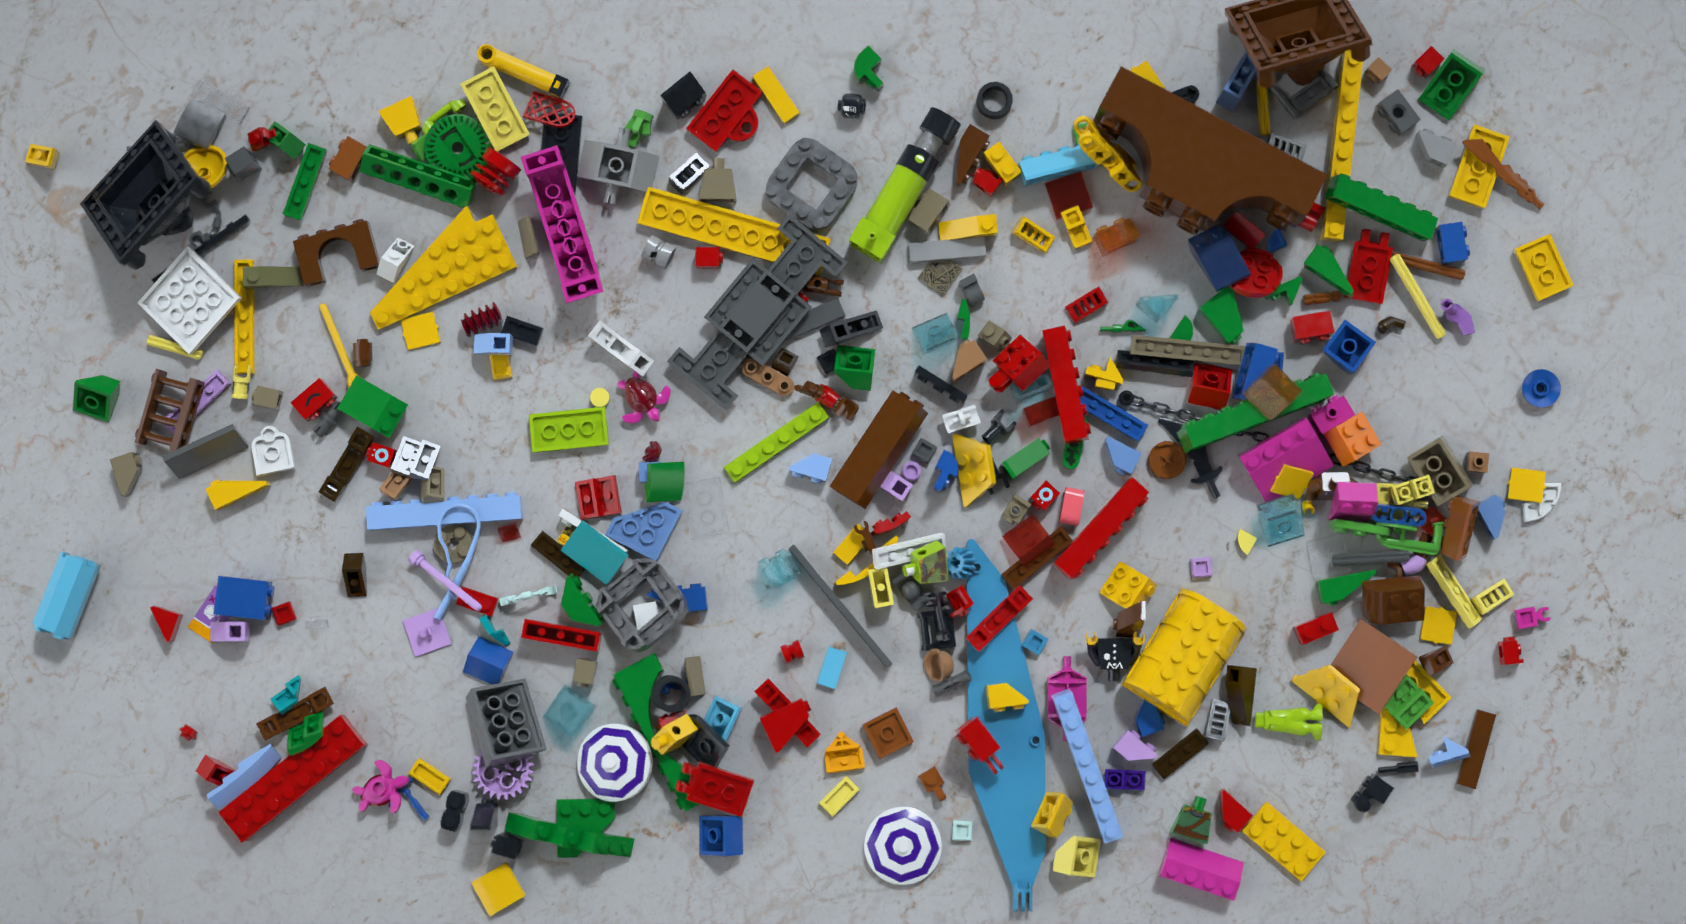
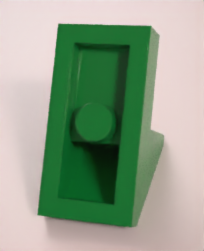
(1289, 289)

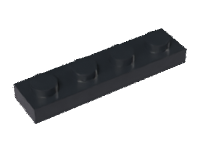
(1154, 364)

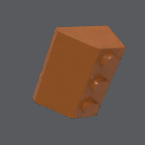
(1459, 527)

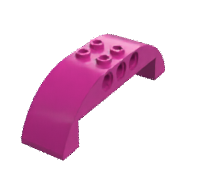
(563, 224)

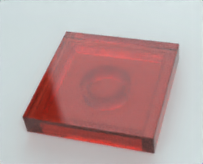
(1068, 193)
(1028, 540)

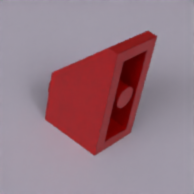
(213, 770)
(1232, 812)

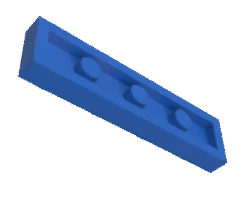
(1113, 415)

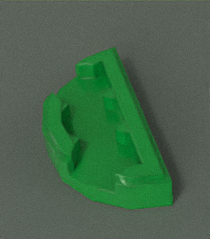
(1184, 330)

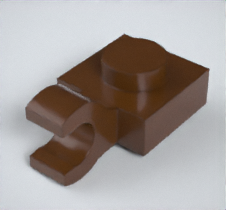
(868, 543)

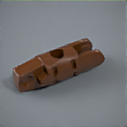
(823, 289)

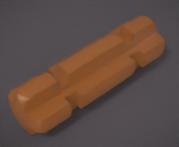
(1323, 297)

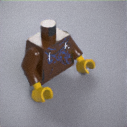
(1323, 488)

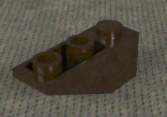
(1240, 693)

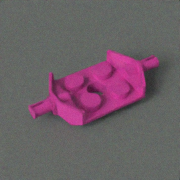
(1065, 680)

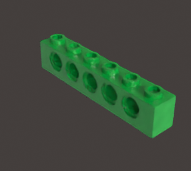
(418, 176)

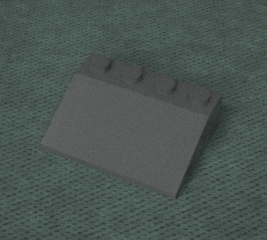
(505, 722)

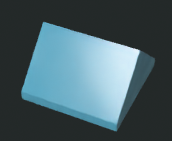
(722, 716)

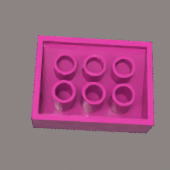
(1293, 446)

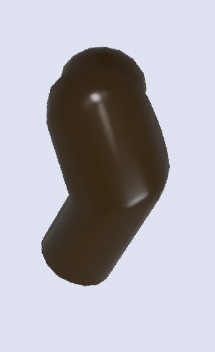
(1390, 322)

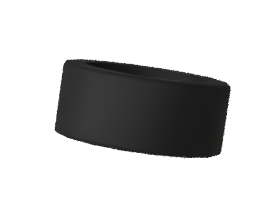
(994, 86)
(685, 694)

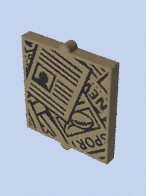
(940, 275)

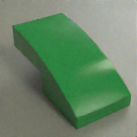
(964, 315)

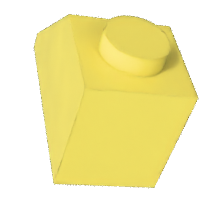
(880, 587)

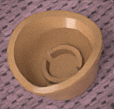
(938, 665)

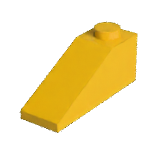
(969, 227)
(228, 492)

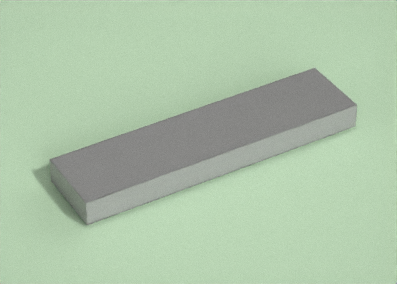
(947, 250)

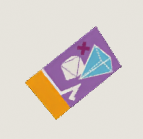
(202, 620)

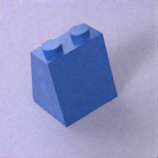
(243, 598)

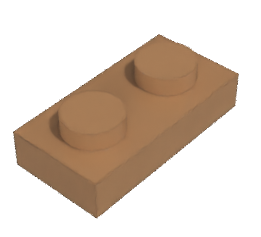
(395, 485)

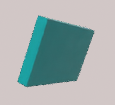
(594, 552)

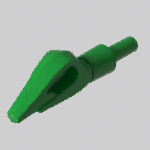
(1115, 328)

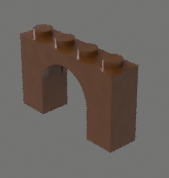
(311, 247)

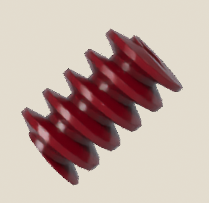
(481, 319)

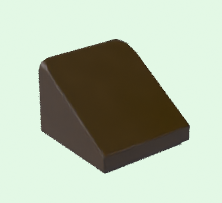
(784, 361)

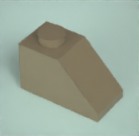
(126, 471)

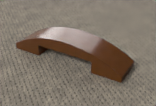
(310, 705)

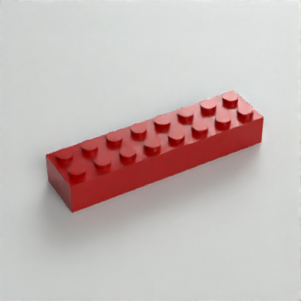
(292, 779)

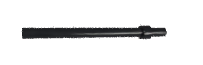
(231, 228)

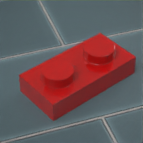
(487, 602)

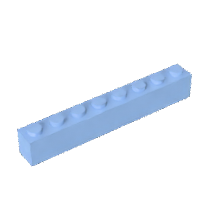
(428, 514)
(1087, 766)

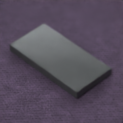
(205, 451)

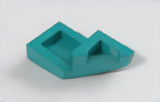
(499, 635)
(288, 697)

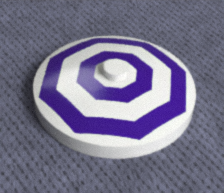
(614, 762)
(902, 845)

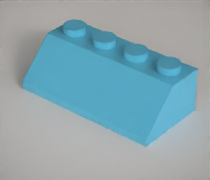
(1054, 165)

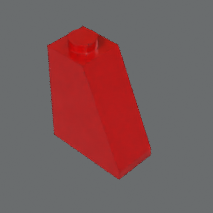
(785, 722)

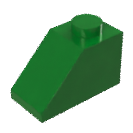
(286, 141)

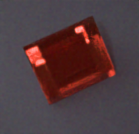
(509, 531)

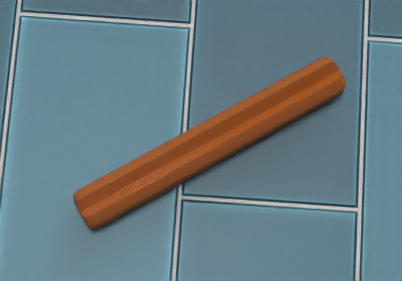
(1432, 267)

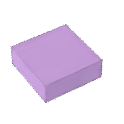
(1201, 567)

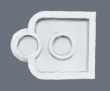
(272, 452)

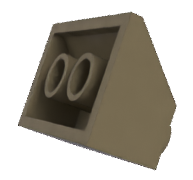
(1443, 468)

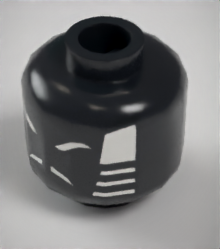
(852, 106)

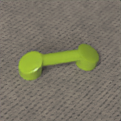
(455, 105)

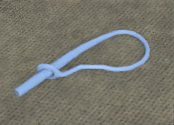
(460, 575)

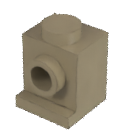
(1023, 506)

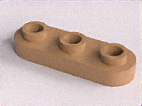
(774, 383)

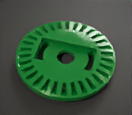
(469, 133)

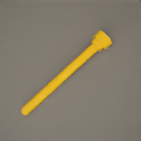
(338, 343)

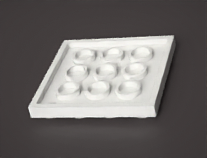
(189, 300)

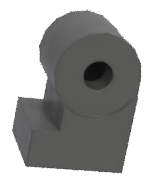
(971, 290)

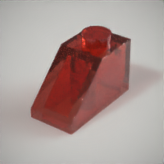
(1041, 412)

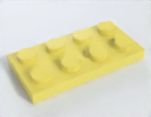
(495, 109)

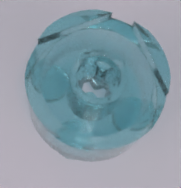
(778, 569)

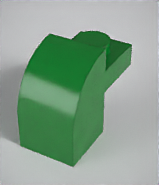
(864, 66)

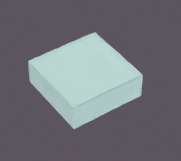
(962, 830)

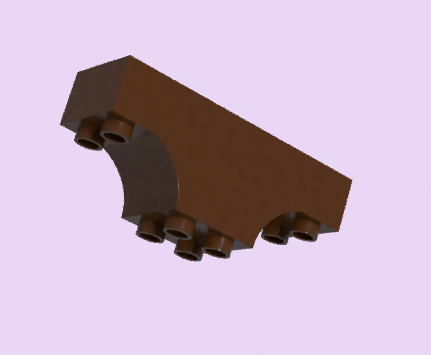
(1201, 162)

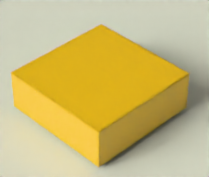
(1104, 384)

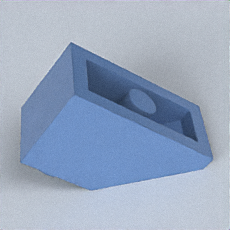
(1122, 456)
(1491, 515)

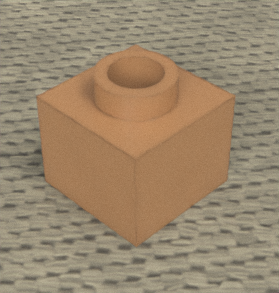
(1377, 71)
(1471, 465)

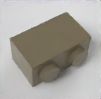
(928, 211)

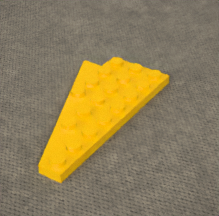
(453, 263)

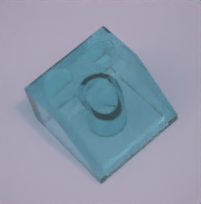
(1280, 520)
(569, 711)

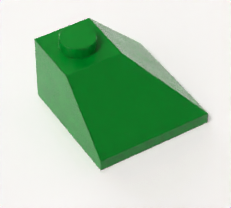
(855, 366)
(96, 396)

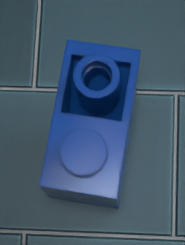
(1148, 719)

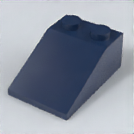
(1218, 257)

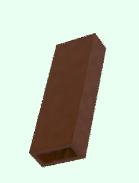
(879, 448)

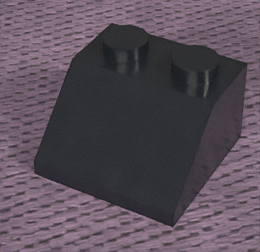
(683, 96)

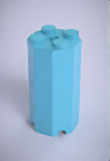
(66, 596)

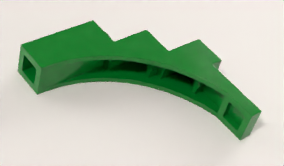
(568, 836)

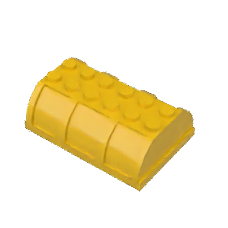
(1185, 655)

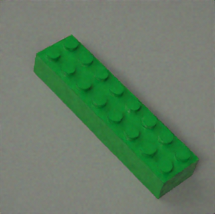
(1246, 416)

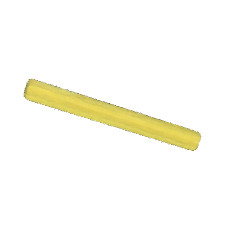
(1417, 296)

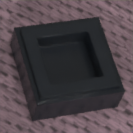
(827, 360)

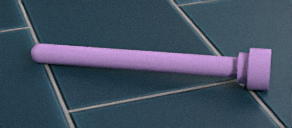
(418, 559)

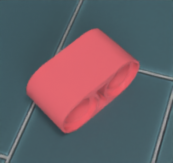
(1071, 506)

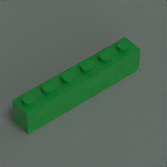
(1380, 207)

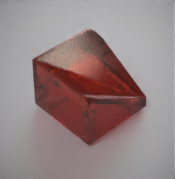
(1433, 516)

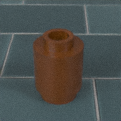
(362, 353)

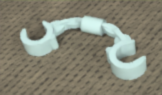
(528, 595)

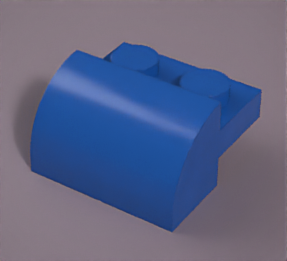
(947, 466)

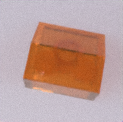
(1116, 236)
(1272, 392)

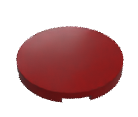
(1265, 274)

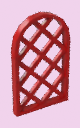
(551, 123)

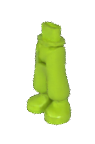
(1292, 721)

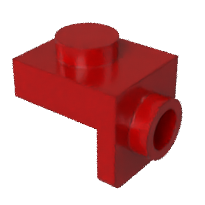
(960, 601)

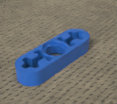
(1411, 521)

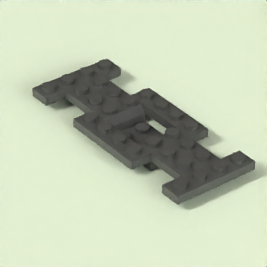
(752, 306)

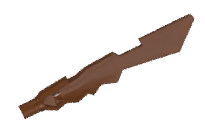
(1504, 172)

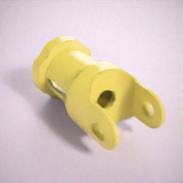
(241, 384)

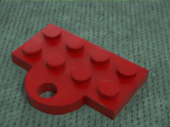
(727, 113)

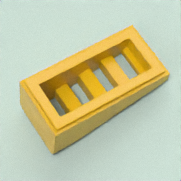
(1023, 236)

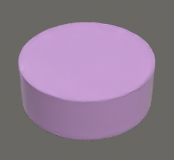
(911, 471)

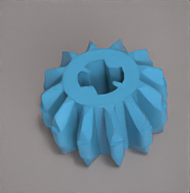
(960, 563)

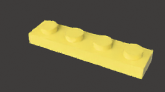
(1454, 591)

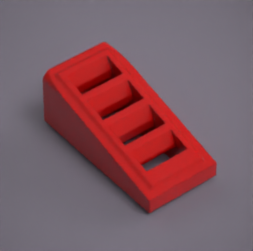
(1101, 296)

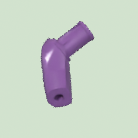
(1459, 316)

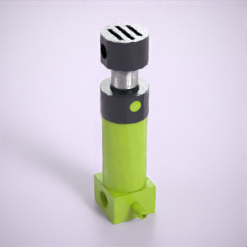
(912, 173)

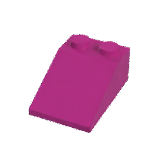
(1354, 501)

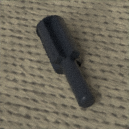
(1405, 767)

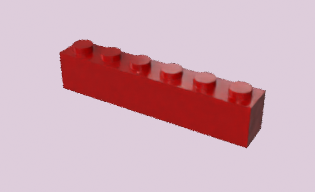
(1065, 384)

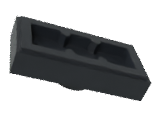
(522, 330)

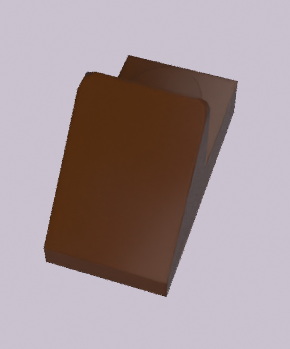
(1436, 660)

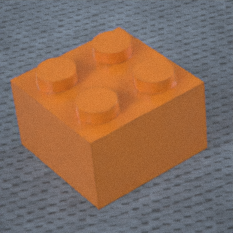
(1352, 439)

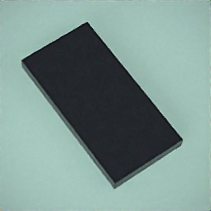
(568, 142)

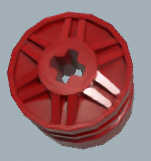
(495, 172)

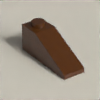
(1130, 620)

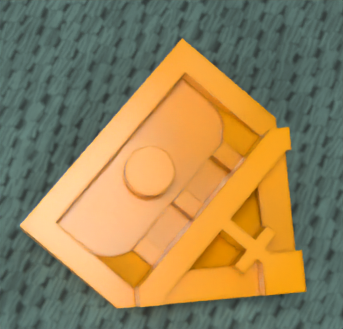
(843, 755)

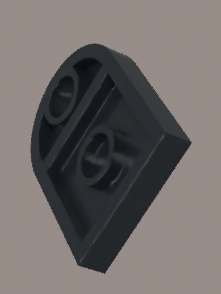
(705, 743)

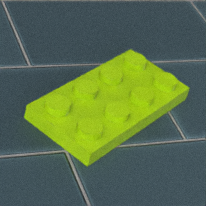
(568, 429)

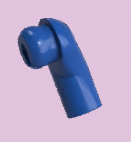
(666, 688)

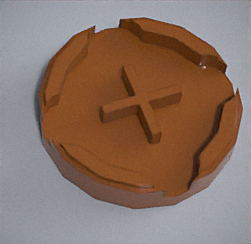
(1167, 460)

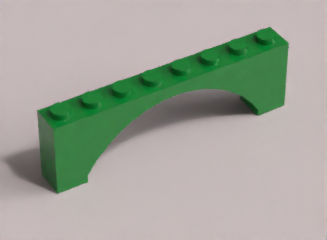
(636, 685)

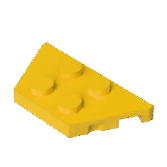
(974, 468)
(1331, 690)

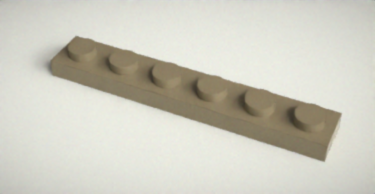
(1186, 349)

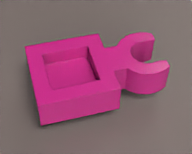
(1528, 617)

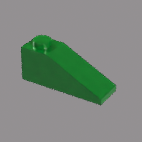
(1325, 266)
(1339, 587)

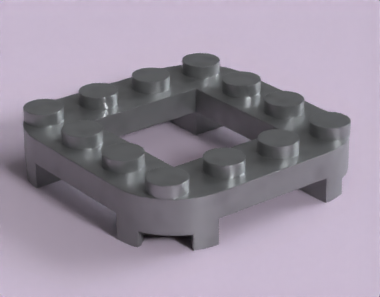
(830, 162)
(626, 584)

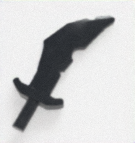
(1199, 456)

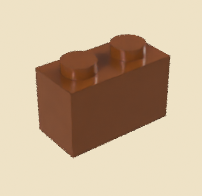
(348, 159)

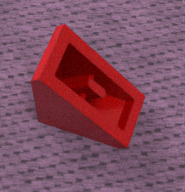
(167, 621)

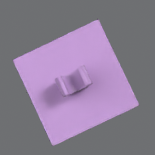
(426, 632)

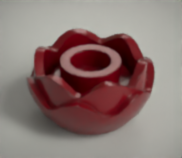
(652, 452)

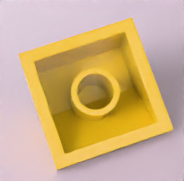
(1052, 814)

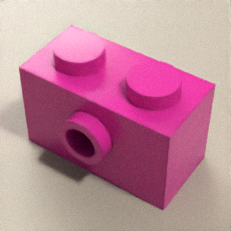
(1330, 415)

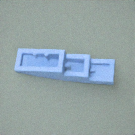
(249, 772)

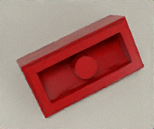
(1244, 230)

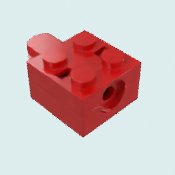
(1018, 364)
(979, 742)

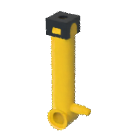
(524, 71)

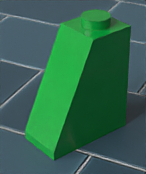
(1223, 315)
(1025, 458)

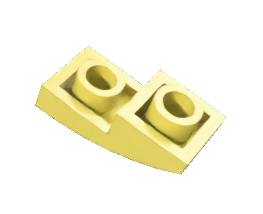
(1411, 490)

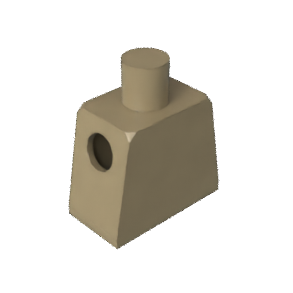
(718, 184)

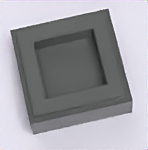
(924, 450)

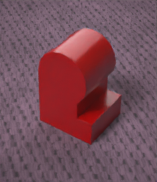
(1312, 218)

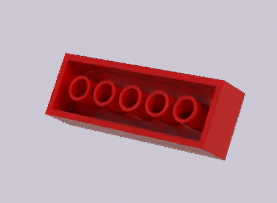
(1100, 528)

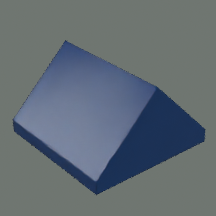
(487, 661)

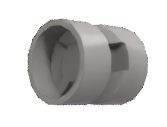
(658, 251)

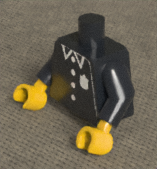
(1114, 653)

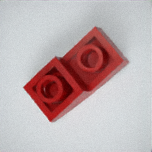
(883, 527)

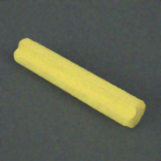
(172, 347)

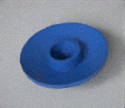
(1549, 383)

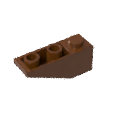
(970, 146)

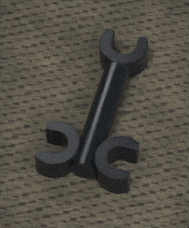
(937, 601)

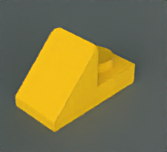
(42, 156)
(1110, 374)

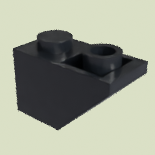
(506, 845)

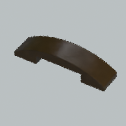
(347, 464)

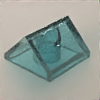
(1156, 306)
(935, 333)
(1038, 387)

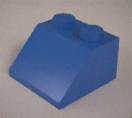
(1348, 347)
(721, 835)

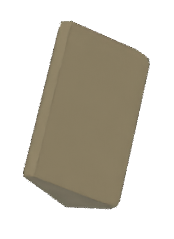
(528, 237)
(433, 488)
(695, 675)

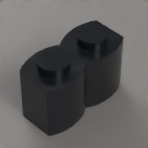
(455, 805)

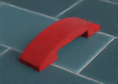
(998, 618)
(775, 699)

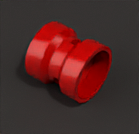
(792, 651)

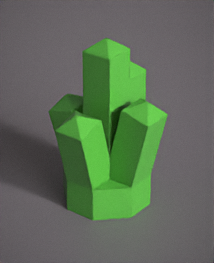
(639, 125)

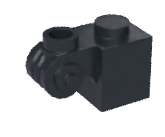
(1373, 788)

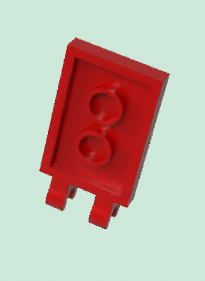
(1369, 267)
(716, 787)

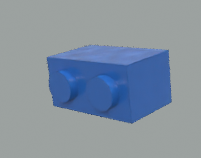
(1452, 243)

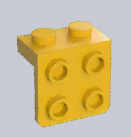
(1127, 586)

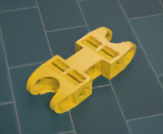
(1104, 152)

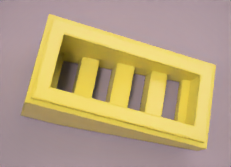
(1481, 602)

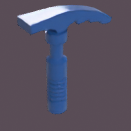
(413, 801)

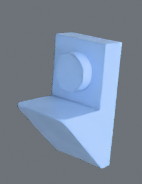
(1454, 753)

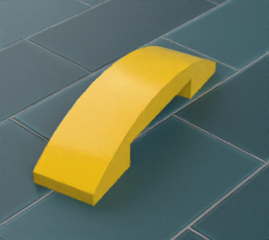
(849, 577)

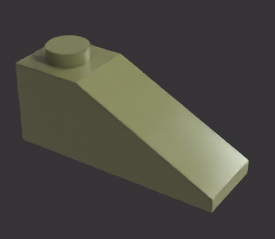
(271, 277)

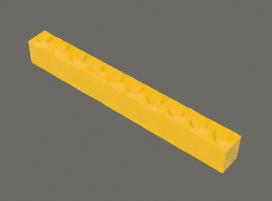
(1342, 142)

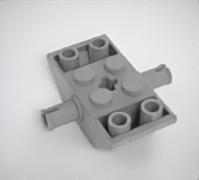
(636, 171)

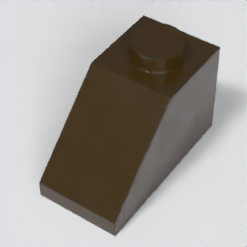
(355, 574)

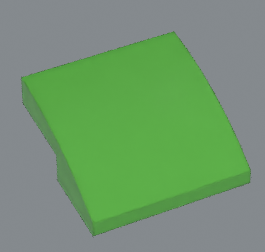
(1408, 703)

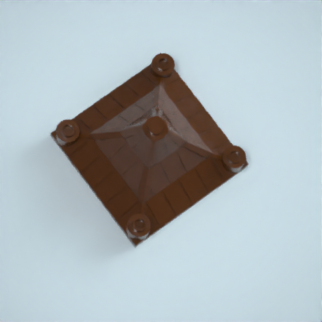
(1297, 36)

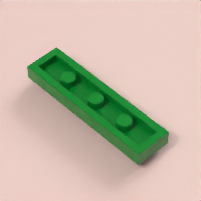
(304, 182)

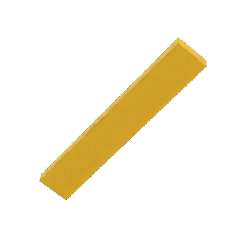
(244, 321)

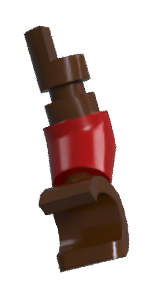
(828, 397)

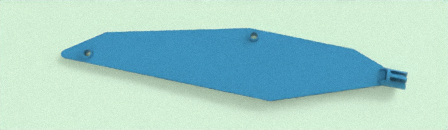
(1016, 791)

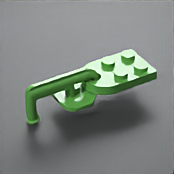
(1382, 533)

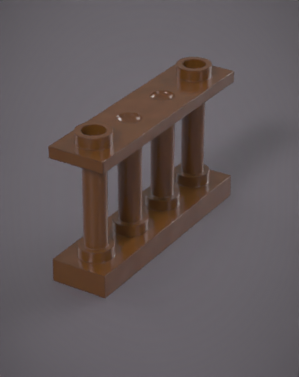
(187, 407)

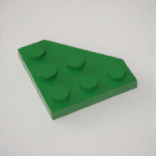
(583, 814)

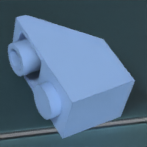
(493, 344)
(812, 466)

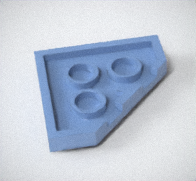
(645, 529)

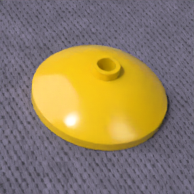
(208, 163)

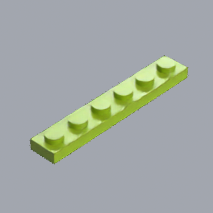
(776, 442)

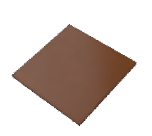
(1373, 664)

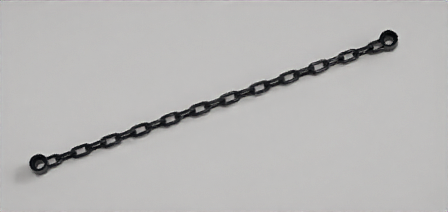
(1254, 435)

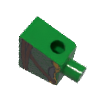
(1193, 821)

